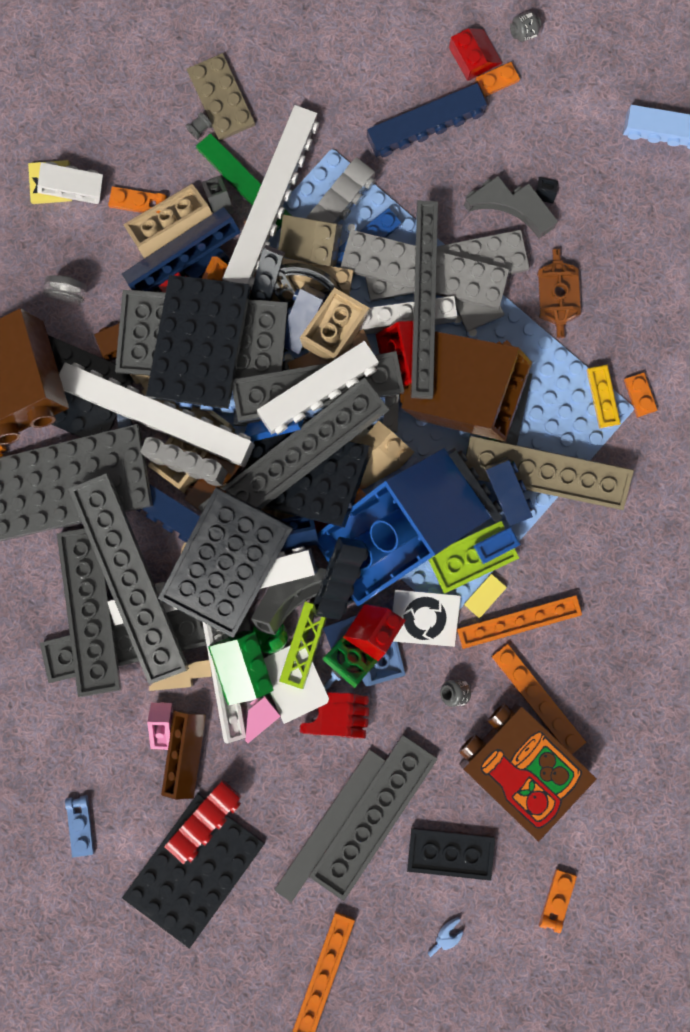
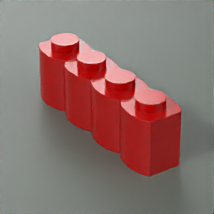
(203, 821)

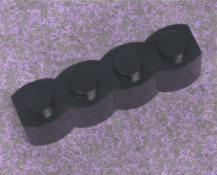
(339, 578)

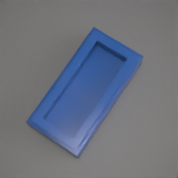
(496, 545)

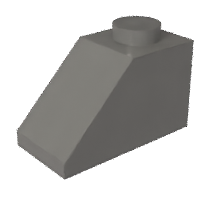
(217, 194)

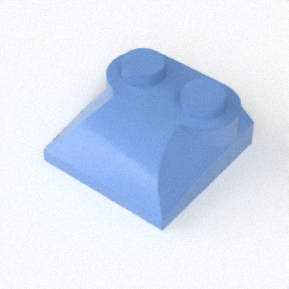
(387, 668)

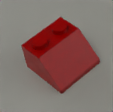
(474, 52)
(374, 630)

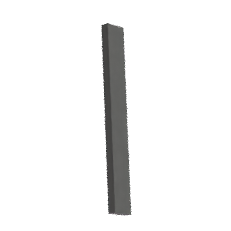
(329, 826)

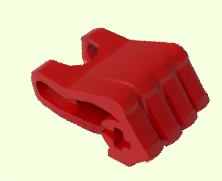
(340, 717)

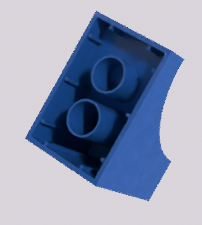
(407, 522)

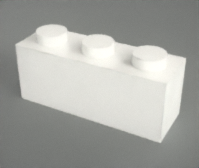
(69, 182)

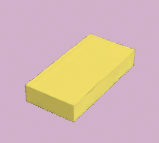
(485, 596)

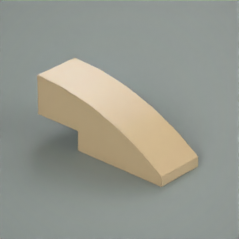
(184, 679)

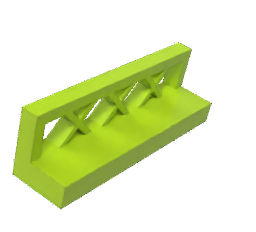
(300, 635)

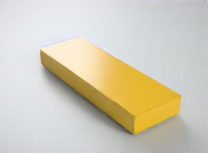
(603, 396)

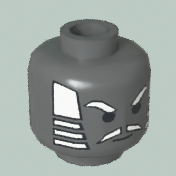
(525, 26)
(455, 692)

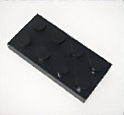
(451, 854)

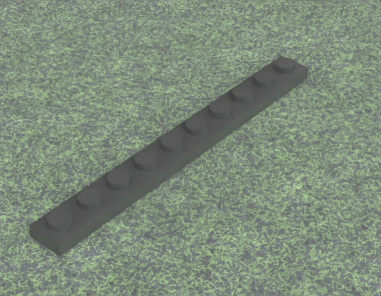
(424, 300)

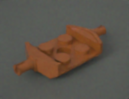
(553, 307)

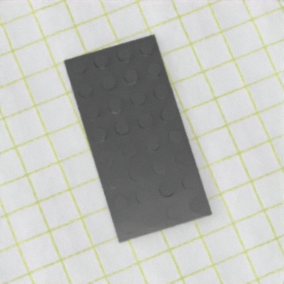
(260, 345)
(38, 481)

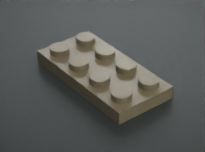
(220, 97)

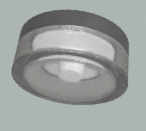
(64, 289)

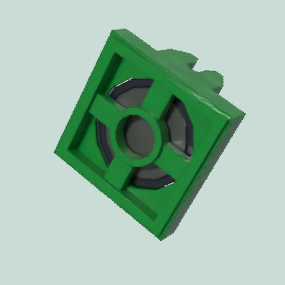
(349, 662)

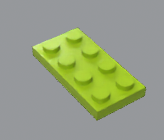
(461, 563)

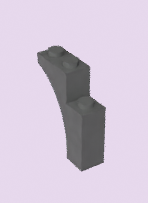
(523, 204)
(283, 599)

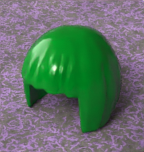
(272, 643)

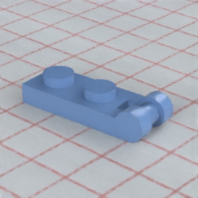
(79, 826)

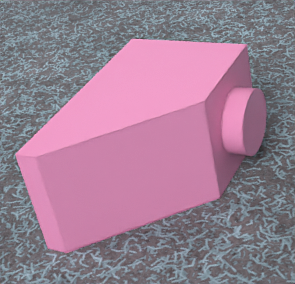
(260, 716)
(160, 724)

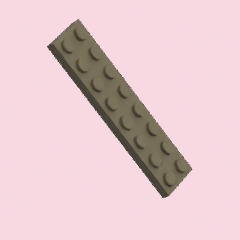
(554, 472)

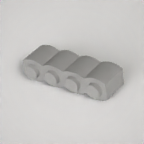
(344, 193)
(183, 461)

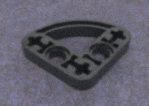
(304, 270)

